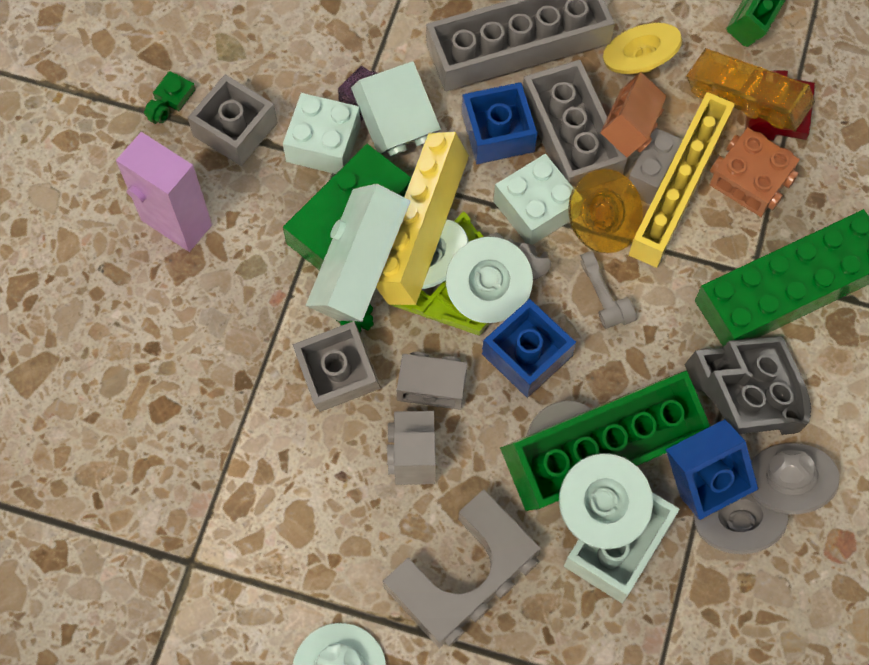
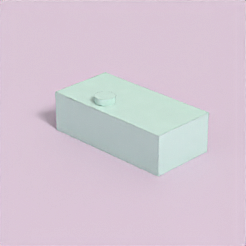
(358, 253)

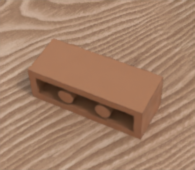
(634, 115)

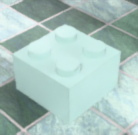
(322, 133)
(535, 199)

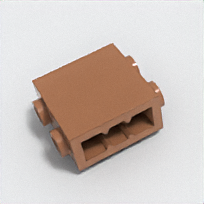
(754, 172)

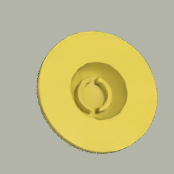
(642, 48)

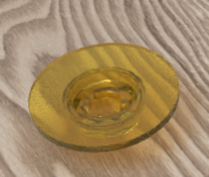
(605, 211)

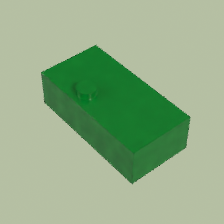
(312, 225)

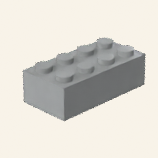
(571, 121)

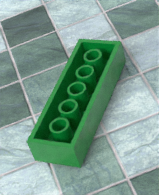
(788, 281)
(631, 426)

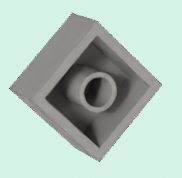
(232, 119)
(336, 366)

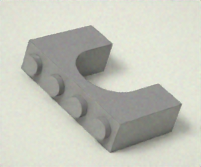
(445, 613)

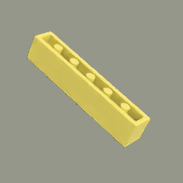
(681, 180)
(430, 197)

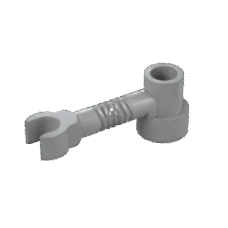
(614, 311)

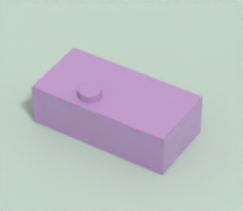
(165, 191)

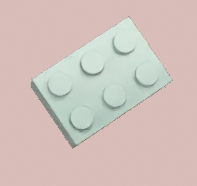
(619, 568)

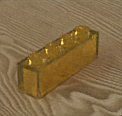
(752, 89)

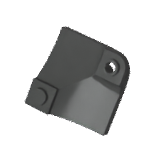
(753, 385)

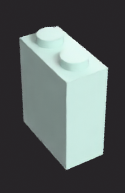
(395, 108)

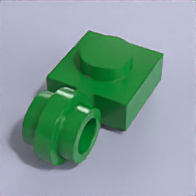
(171, 92)

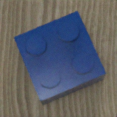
(499, 123)
(528, 348)
(712, 469)

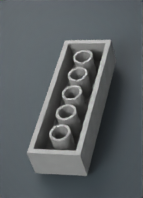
(514, 37)

